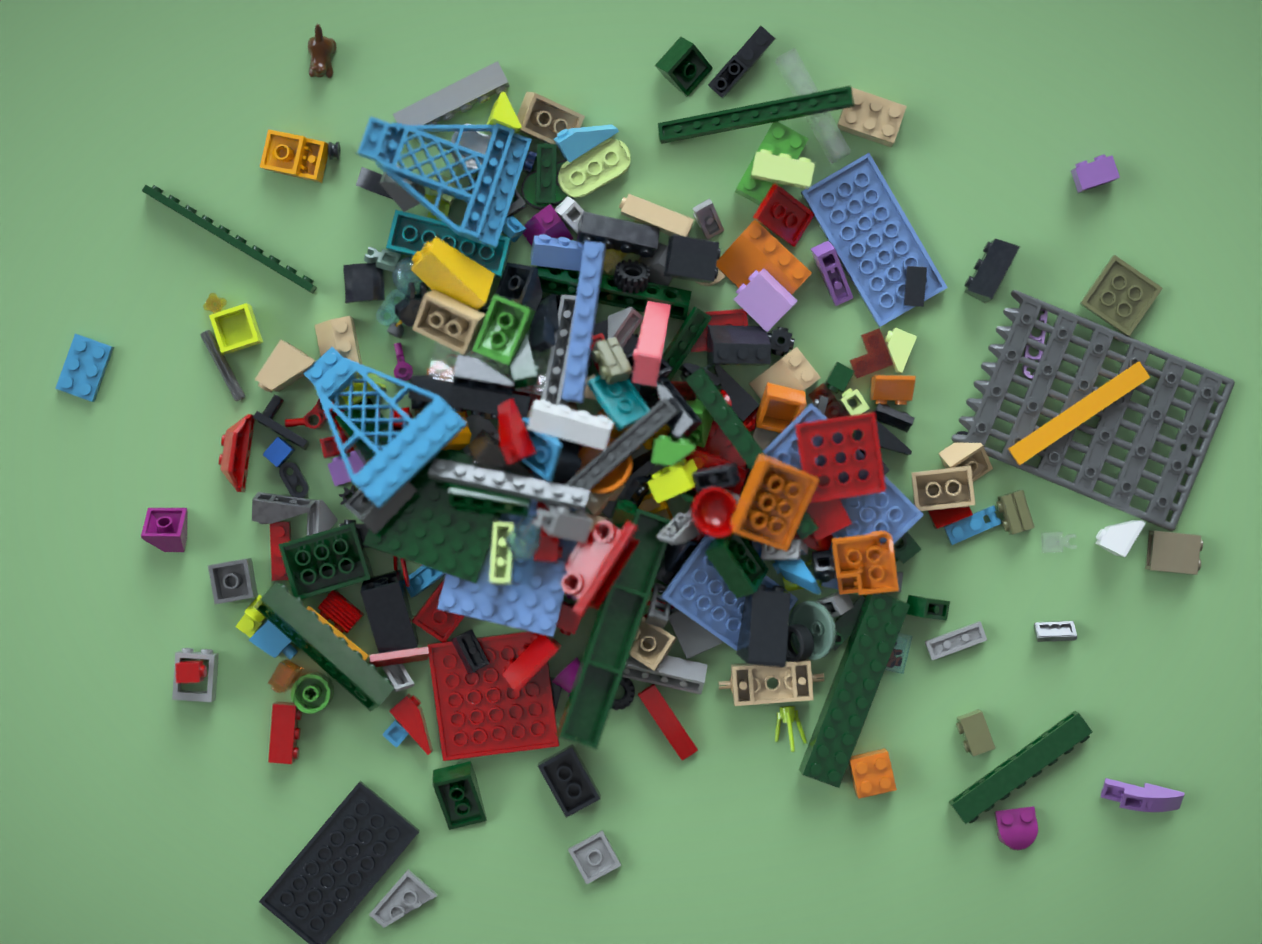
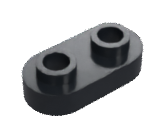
(291, 482)

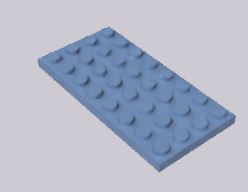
(871, 236)
(868, 513)

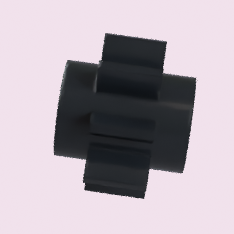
(347, 492)

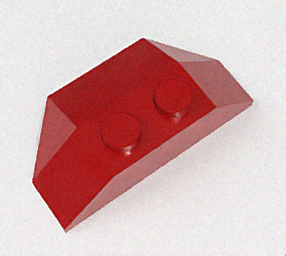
(237, 451)

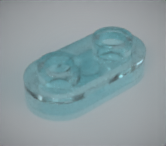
(388, 306)

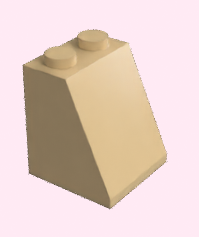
(283, 367)

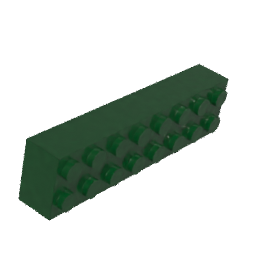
(324, 646)

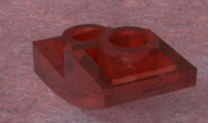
(833, 408)

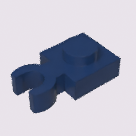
(529, 161)

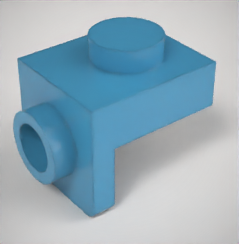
(513, 228)

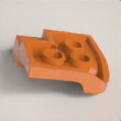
(865, 564)

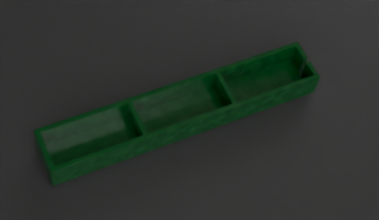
(613, 636)

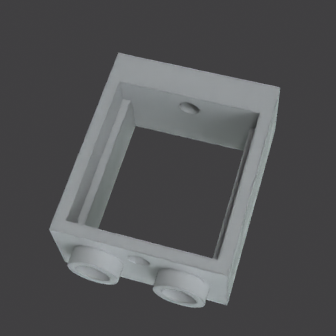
(202, 696)

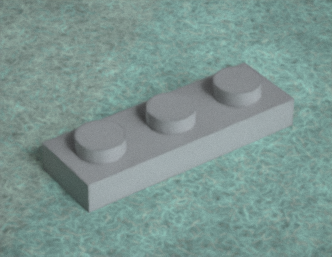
(955, 640)

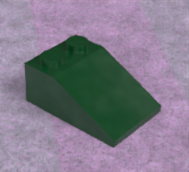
(364, 452)
(459, 795)

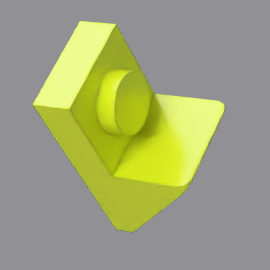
(251, 619)

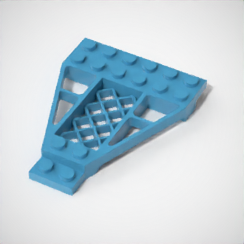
(494, 183)
(408, 450)

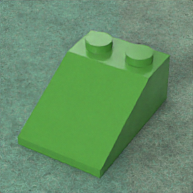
(503, 329)

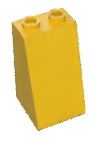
(452, 273)

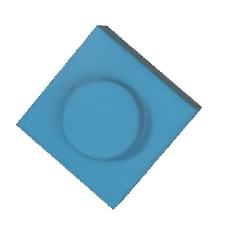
(395, 733)

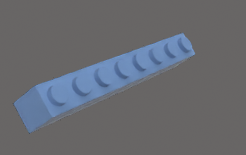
(584, 322)

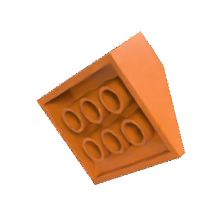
(760, 250)
(773, 502)

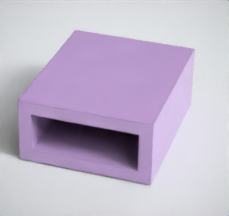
(764, 299)

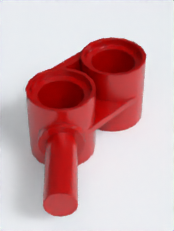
(317, 410)

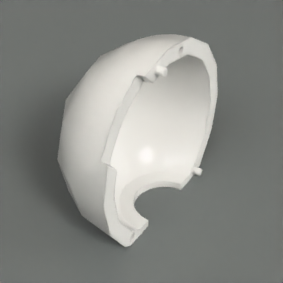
(472, 140)

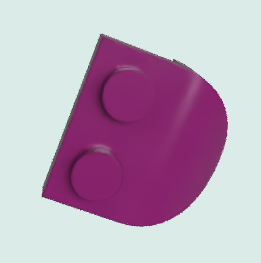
(1017, 827)

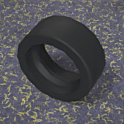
(806, 643)

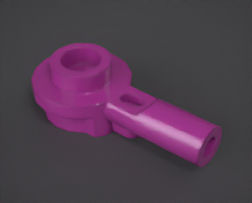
(403, 370)

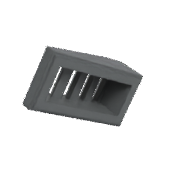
(657, 617)

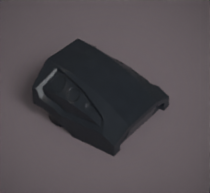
(363, 282)

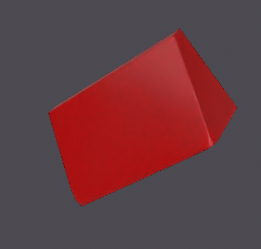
(946, 516)

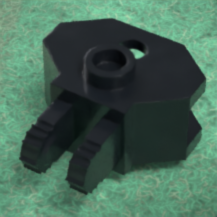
(409, 307)

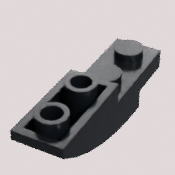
(741, 62)

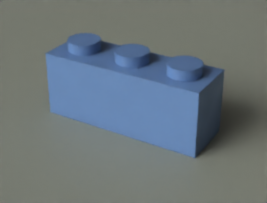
(556, 252)

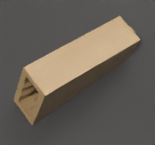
(656, 216)

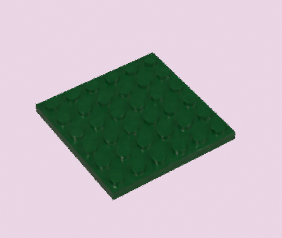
(438, 533)

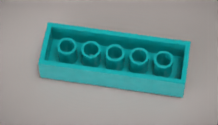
(412, 232)

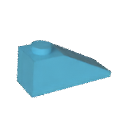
(578, 141)

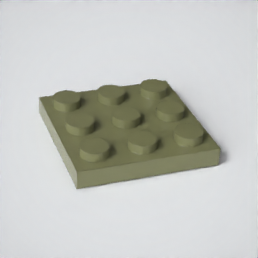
(1121, 295)

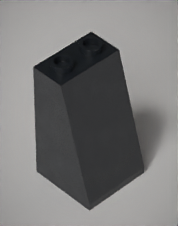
(389, 612)
(765, 627)

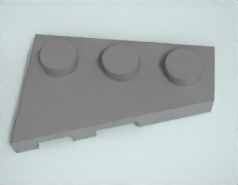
(402, 898)

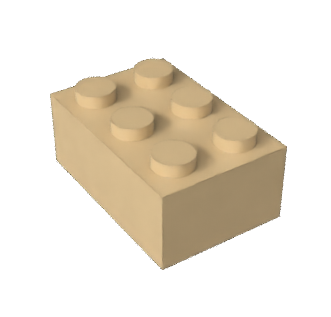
(872, 118)
(449, 322)

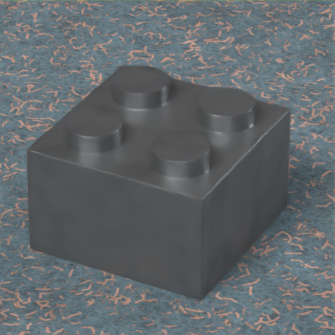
(233, 581)

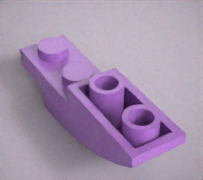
(1143, 799)

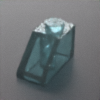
(524, 538)

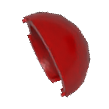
(713, 511)

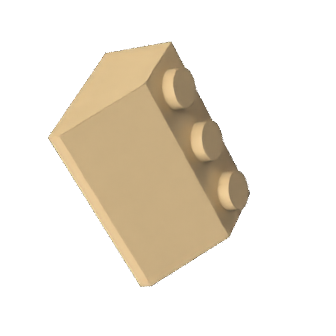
(340, 335)
(943, 488)
(651, 644)

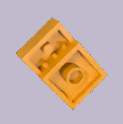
(294, 155)

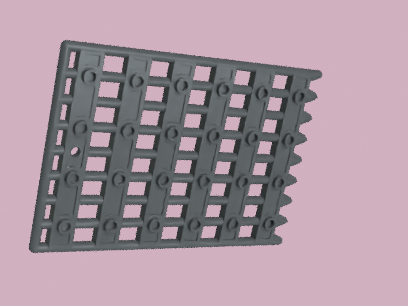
(1111, 417)

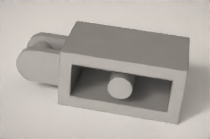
(565, 523)

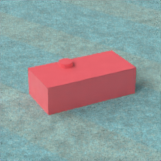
(651, 343)

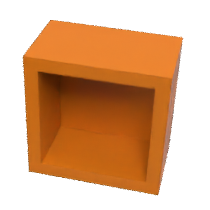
(779, 407)
(872, 773)

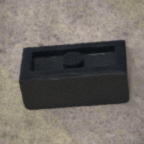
(470, 651)

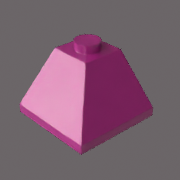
(546, 223)
(166, 528)

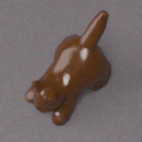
(321, 50)

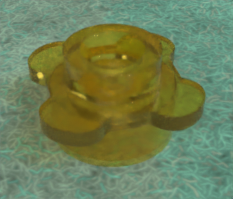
(212, 299)

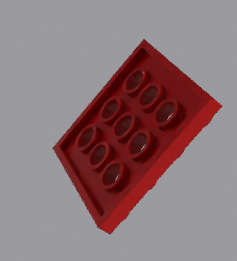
(869, 443)

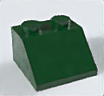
(684, 66)

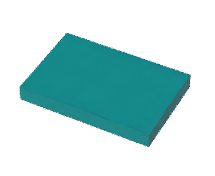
(619, 401)

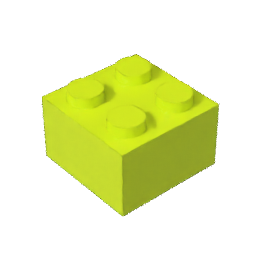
(236, 328)
(672, 480)

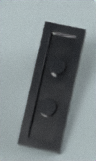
(266, 419)

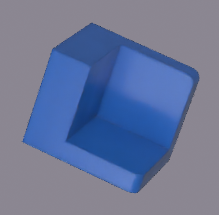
(279, 452)

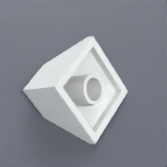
(1119, 537)

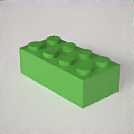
(779, 141)

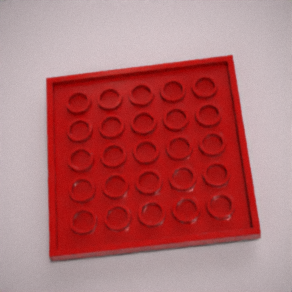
(481, 710)

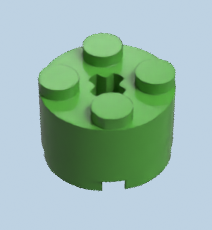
(303, 698)

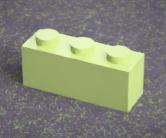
(782, 169)
(501, 558)

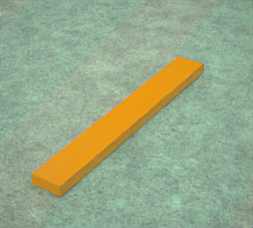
(1079, 413)

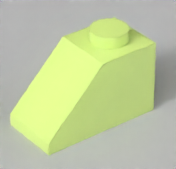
(899, 347)

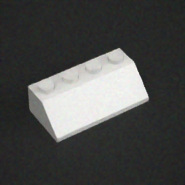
(570, 424)

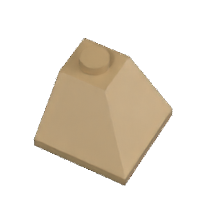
(967, 455)

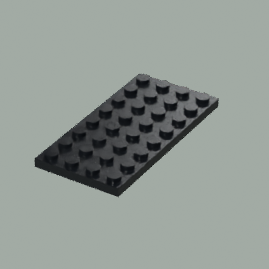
(339, 865)

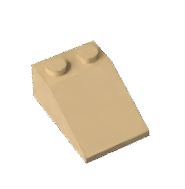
(545, 118)
(790, 371)

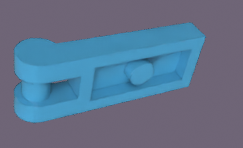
(971, 525)

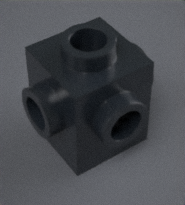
(779, 349)

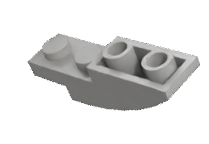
(679, 529)

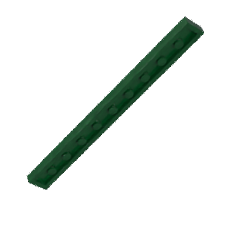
(756, 114)
(223, 233)
(736, 431)

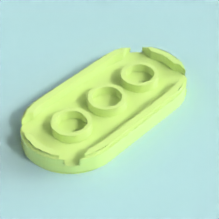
(594, 168)

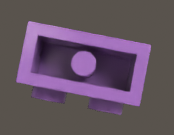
(1095, 173)

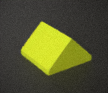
(504, 114)

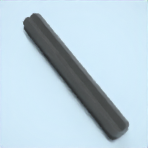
(222, 365)

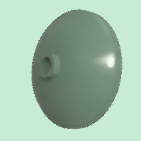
(820, 624)

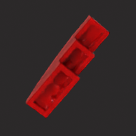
(667, 722)

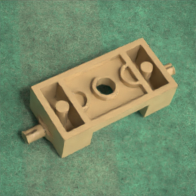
(750, 683)

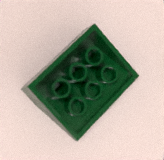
(325, 561)

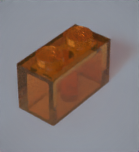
(284, 676)

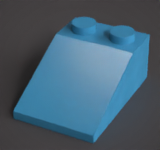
(547, 453)

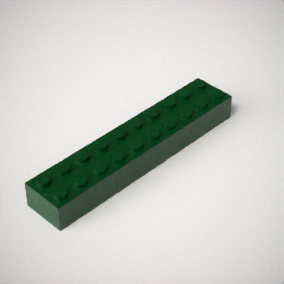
(853, 688)

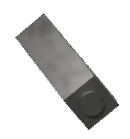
(272, 508)

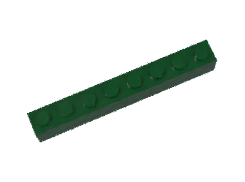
(1020, 767)

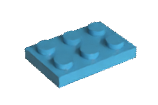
(84, 367)

